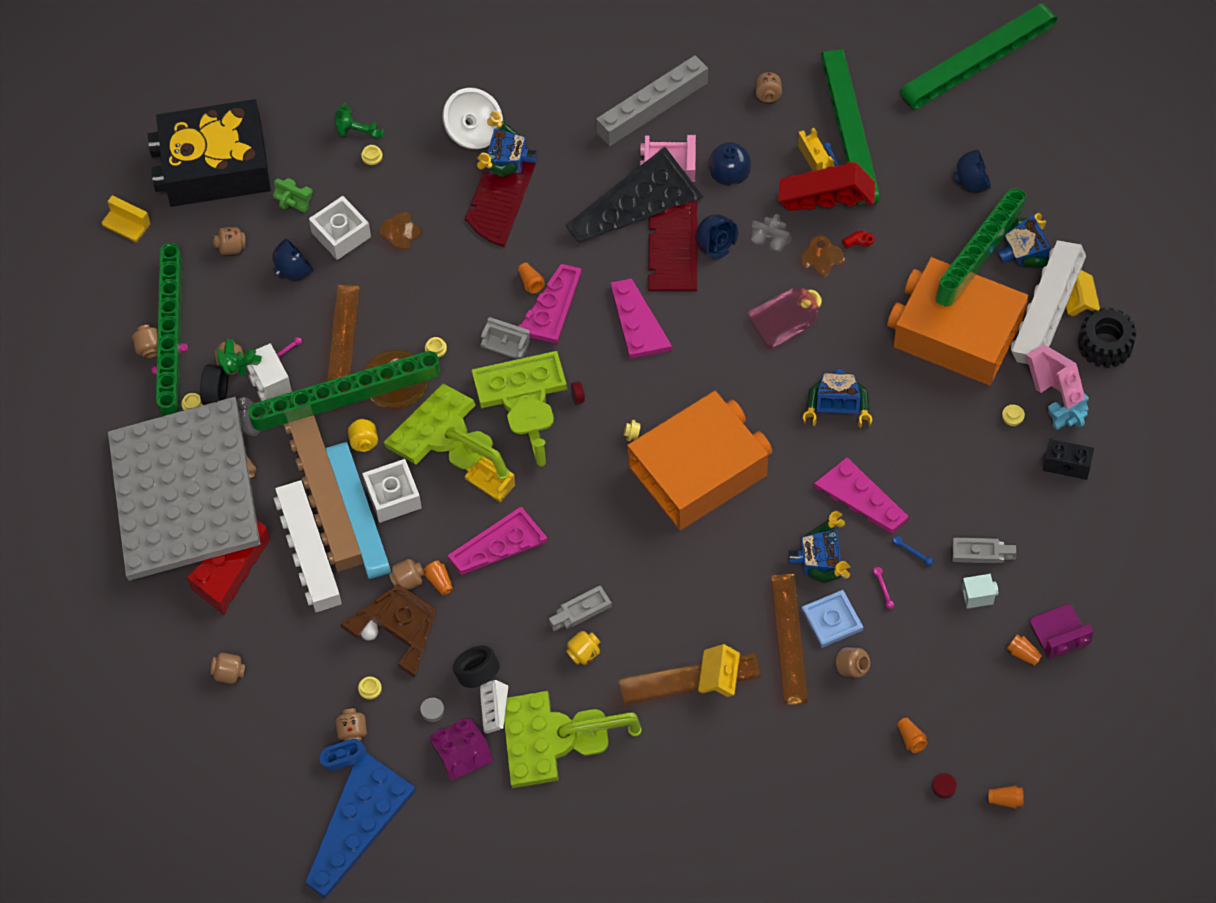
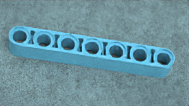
(358, 511)

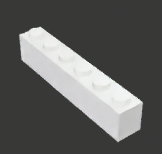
(1049, 299)
(308, 546)

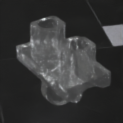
(779, 236)

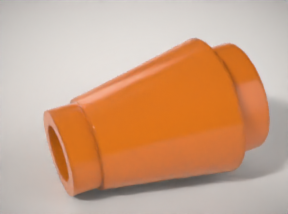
(531, 278)
(438, 576)
(1024, 650)
(912, 736)
(1007, 796)

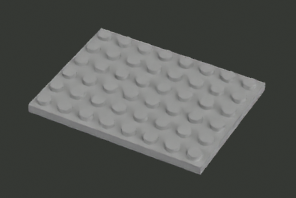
(183, 488)

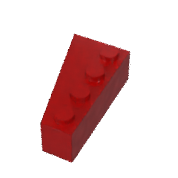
(827, 187)
(221, 576)

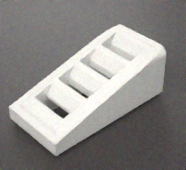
(493, 705)

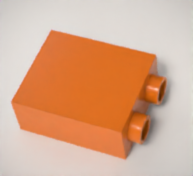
(961, 337)
(699, 459)

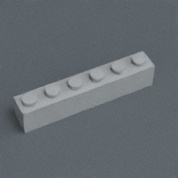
(652, 100)

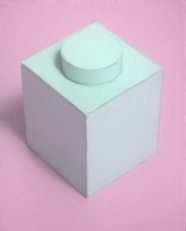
(979, 591)

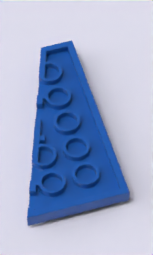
(363, 811)

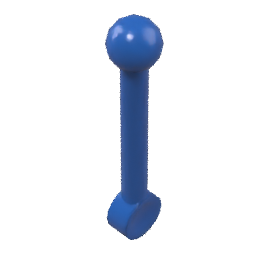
(827, 146)
(897, 541)

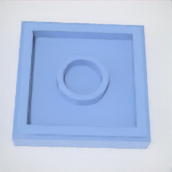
(832, 618)

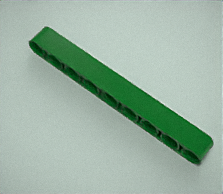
(978, 56)
(847, 112)
(980, 247)
(172, 337)
(336, 398)

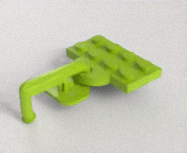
(522, 390)
(441, 428)
(535, 740)

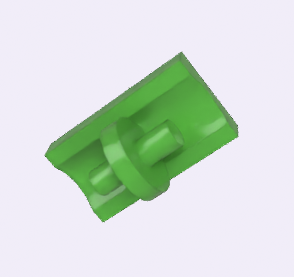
(291, 195)

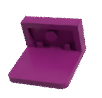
(1061, 631)
(461, 748)

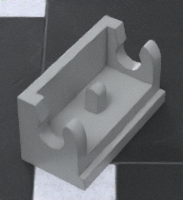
(505, 338)

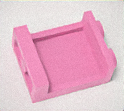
(682, 152)
(1056, 370)

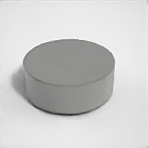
(432, 709)

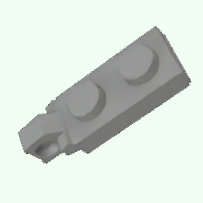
(981, 550)
(580, 609)

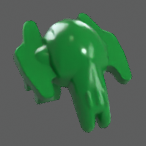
(345, 122)
(236, 362)

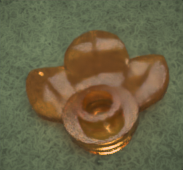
(403, 230)
(822, 257)

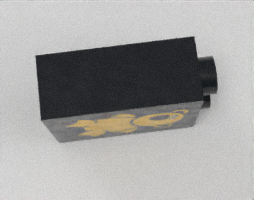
(210, 153)

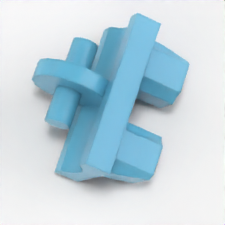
(1064, 416)

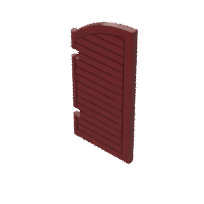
(498, 203)
(673, 249)

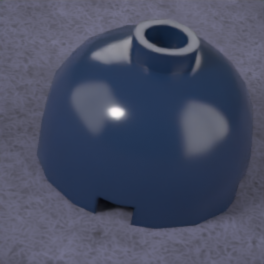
(730, 164)
(972, 172)
(716, 235)
(290, 262)

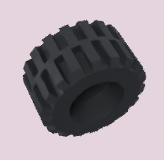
(1107, 323)

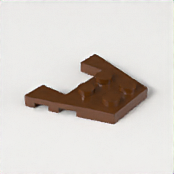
(401, 616)

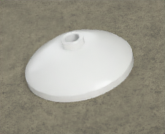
(475, 107)

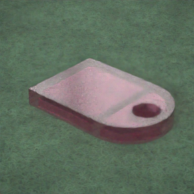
(784, 317)

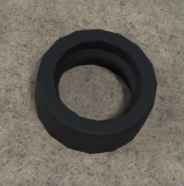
(213, 384)
(479, 675)

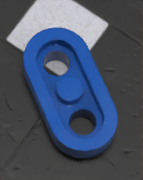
(345, 753)

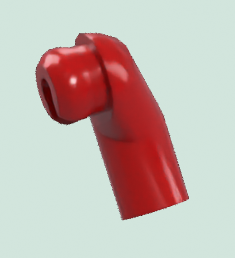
(860, 238)

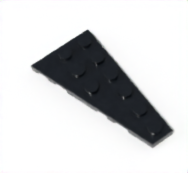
(641, 194)

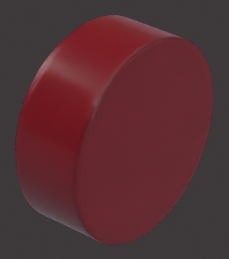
(577, 393)
(944, 786)

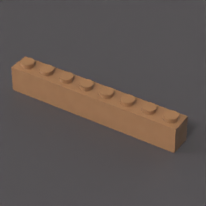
(324, 493)

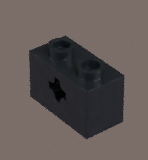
(1068, 459)

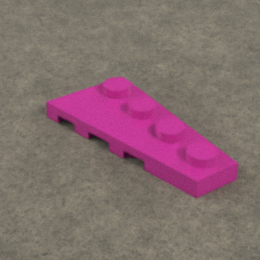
(552, 306)
(638, 324)
(856, 490)
(502, 540)

